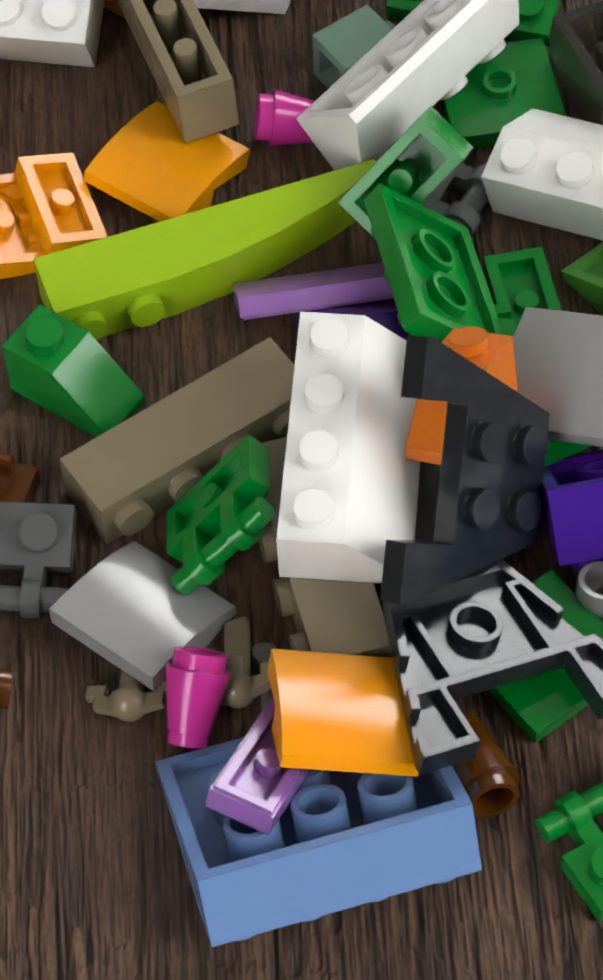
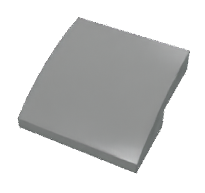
(563, 371)
(136, 615)

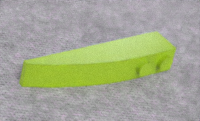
(194, 256)

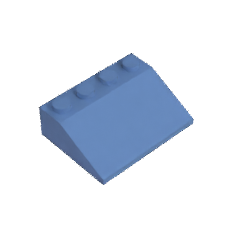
(333, 848)

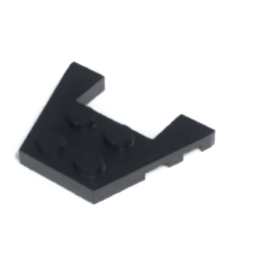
(487, 474)
(475, 639)

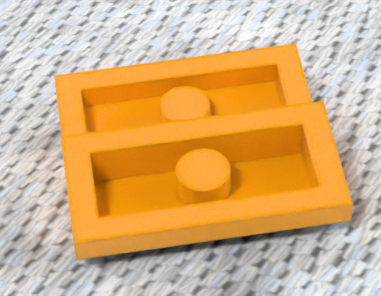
(158, 171)
(44, 211)
(338, 713)

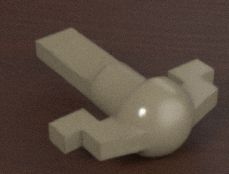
(242, 686)
(128, 701)

